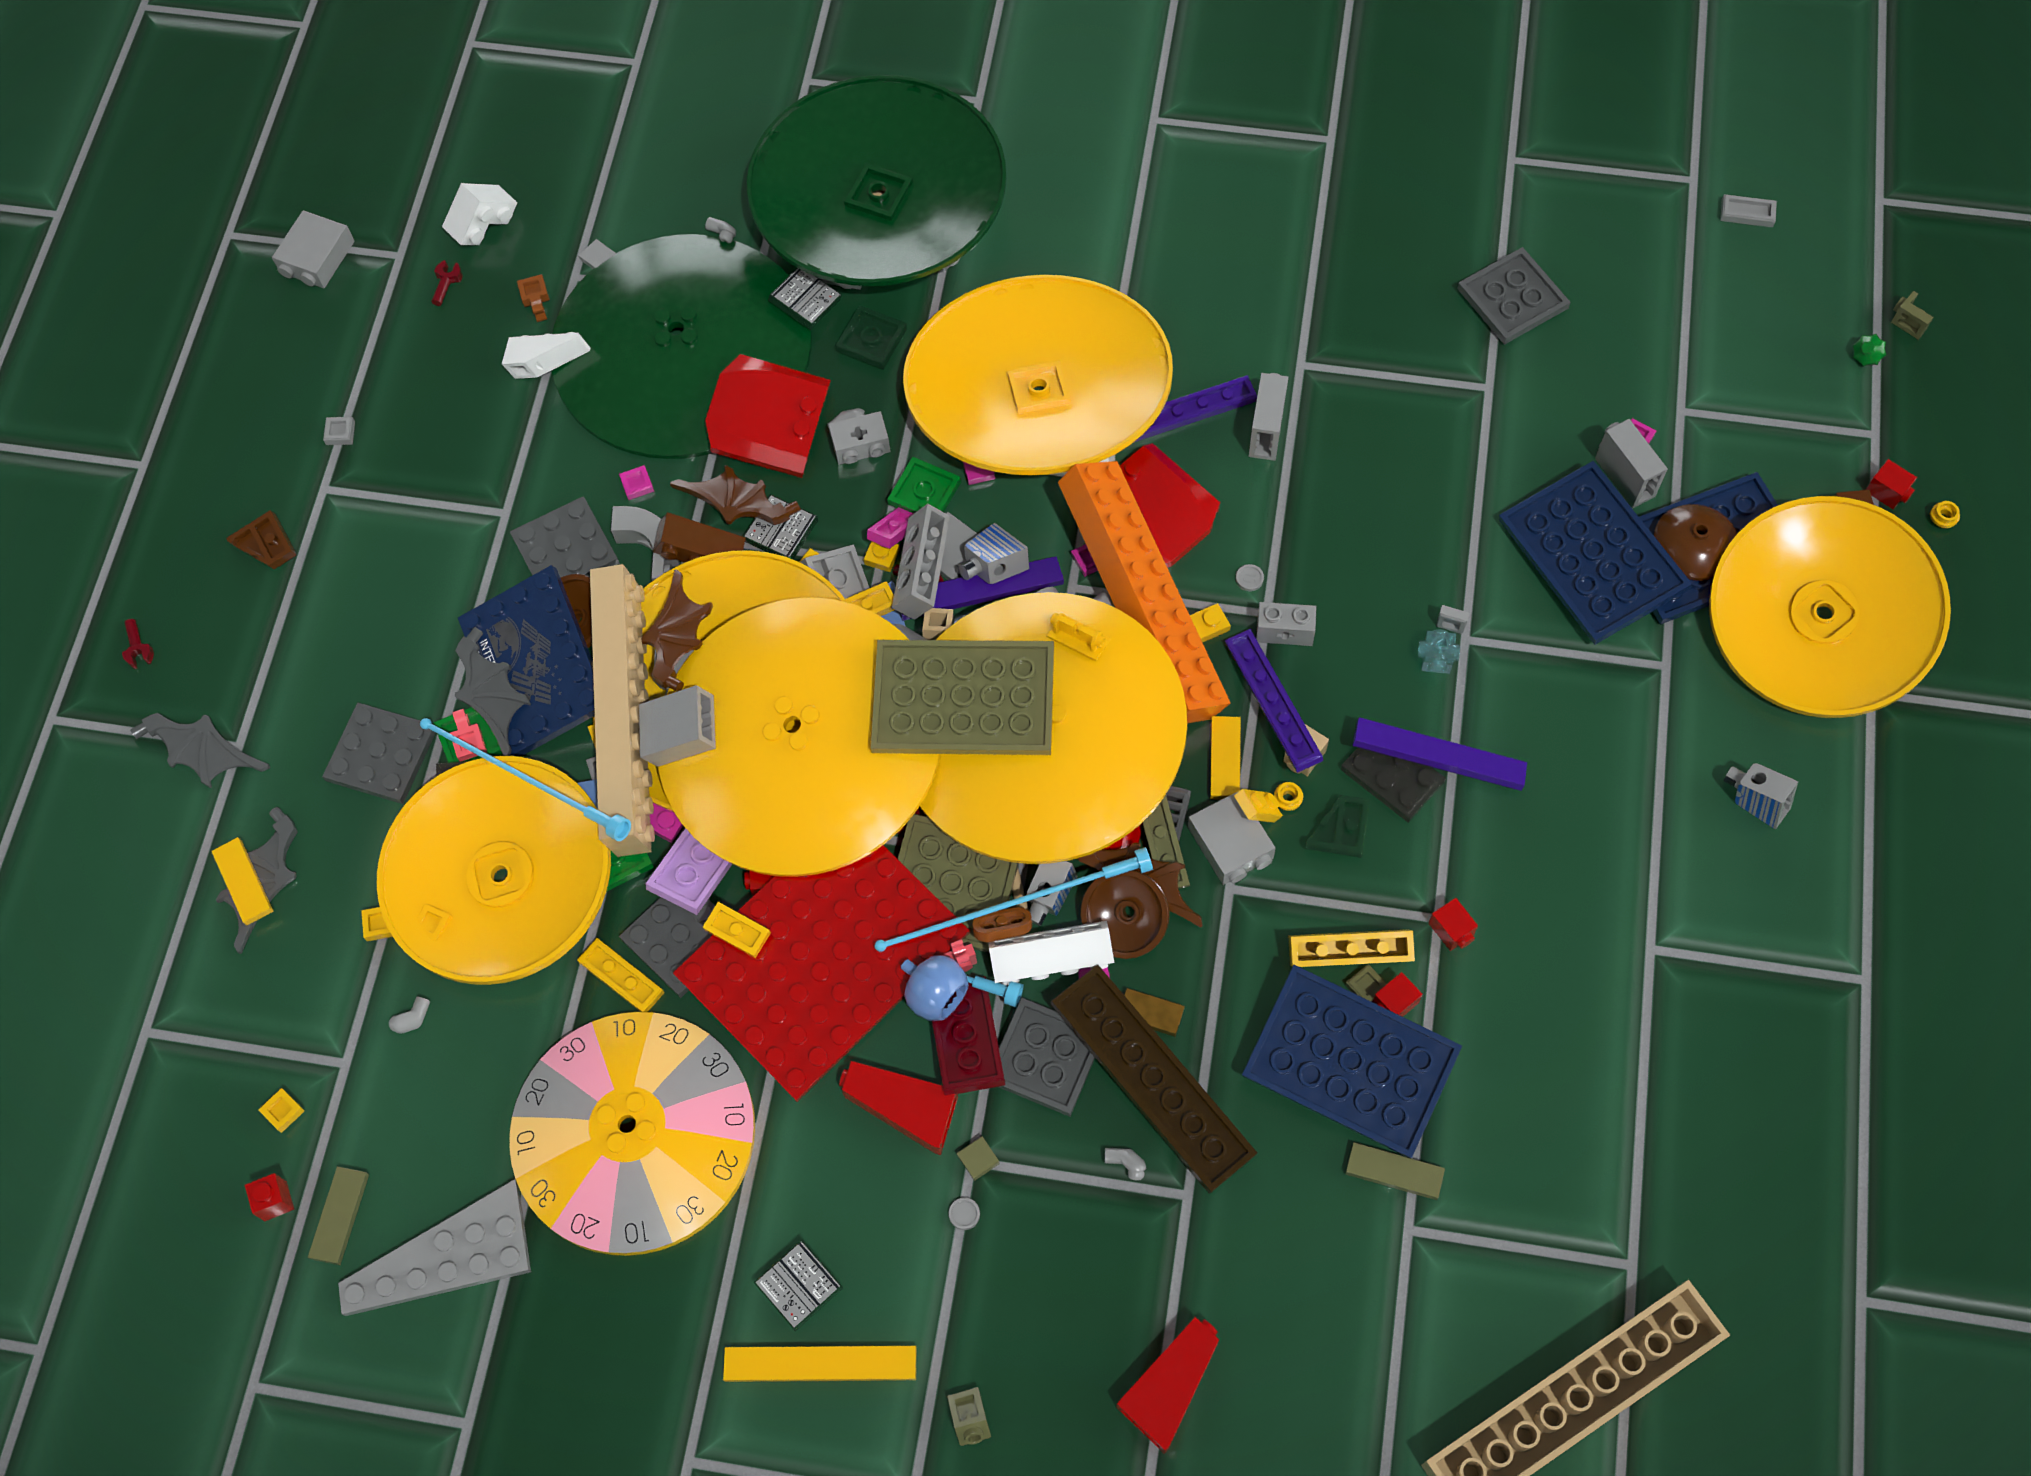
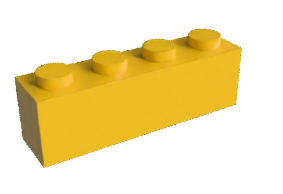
(1351, 948)

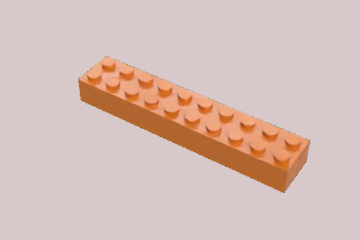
(1140, 579)

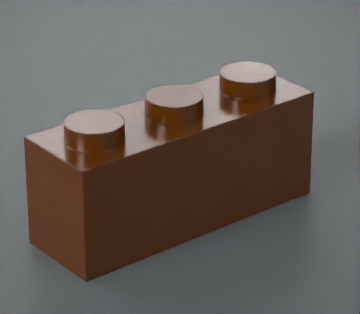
(688, 539)

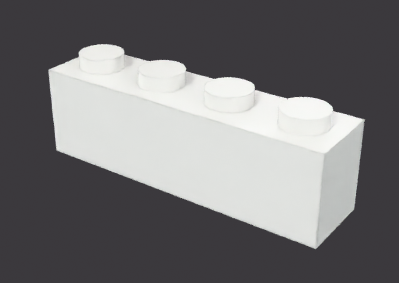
(1051, 952)

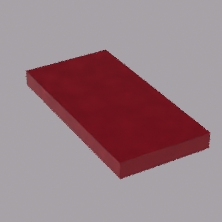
(969, 1045)

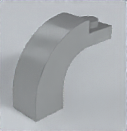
(640, 527)

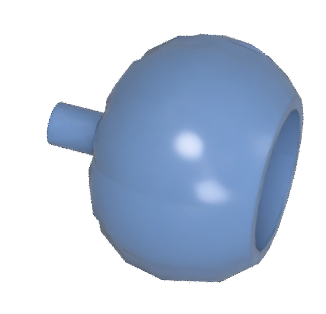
(933, 985)

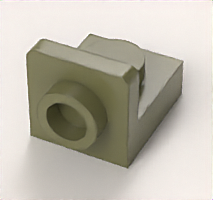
(1911, 318)
(969, 1417)

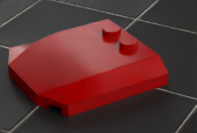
(765, 414)
(1171, 502)

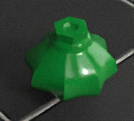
(1869, 350)

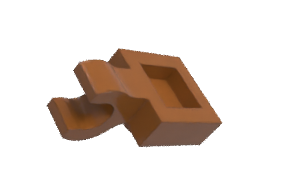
(533, 293)

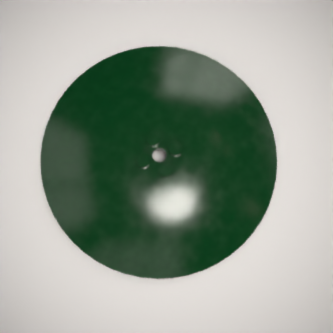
(869, 134)
(654, 387)

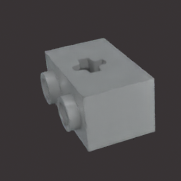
(859, 438)
(1286, 623)

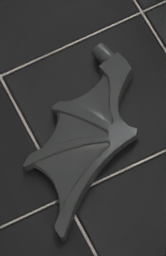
(488, 689)
(197, 746)
(270, 867)

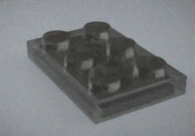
(1394, 781)

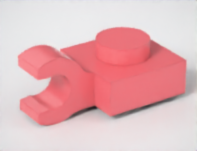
(469, 733)
(964, 955)

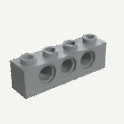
(921, 562)

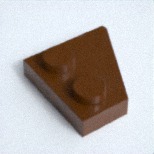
(264, 541)

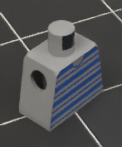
(994, 556)
(1763, 792)
(1046, 877)

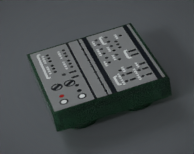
(804, 298)
(783, 538)
(798, 1285)

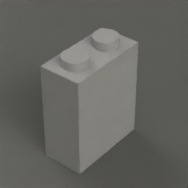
(313, 249)
(1268, 416)
(1630, 463)
(677, 726)
(1231, 840)

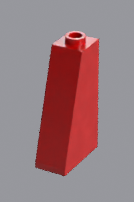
(903, 1102)
(1167, 1388)

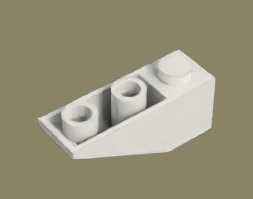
(539, 354)

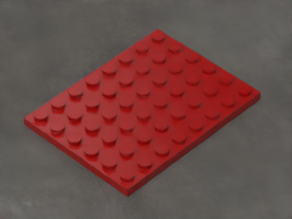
(819, 972)

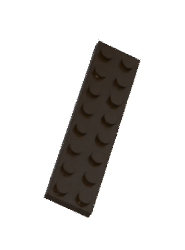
(1154, 1079)

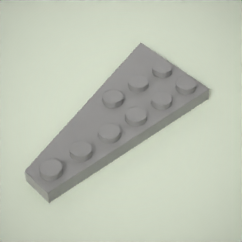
(463, 1251)

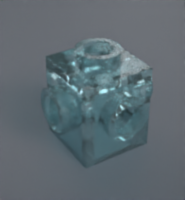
(1438, 651)

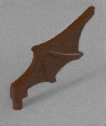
(737, 498)
(675, 633)
(1163, 873)

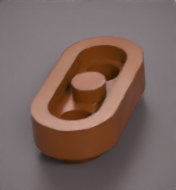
(1002, 924)

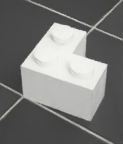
(475, 209)

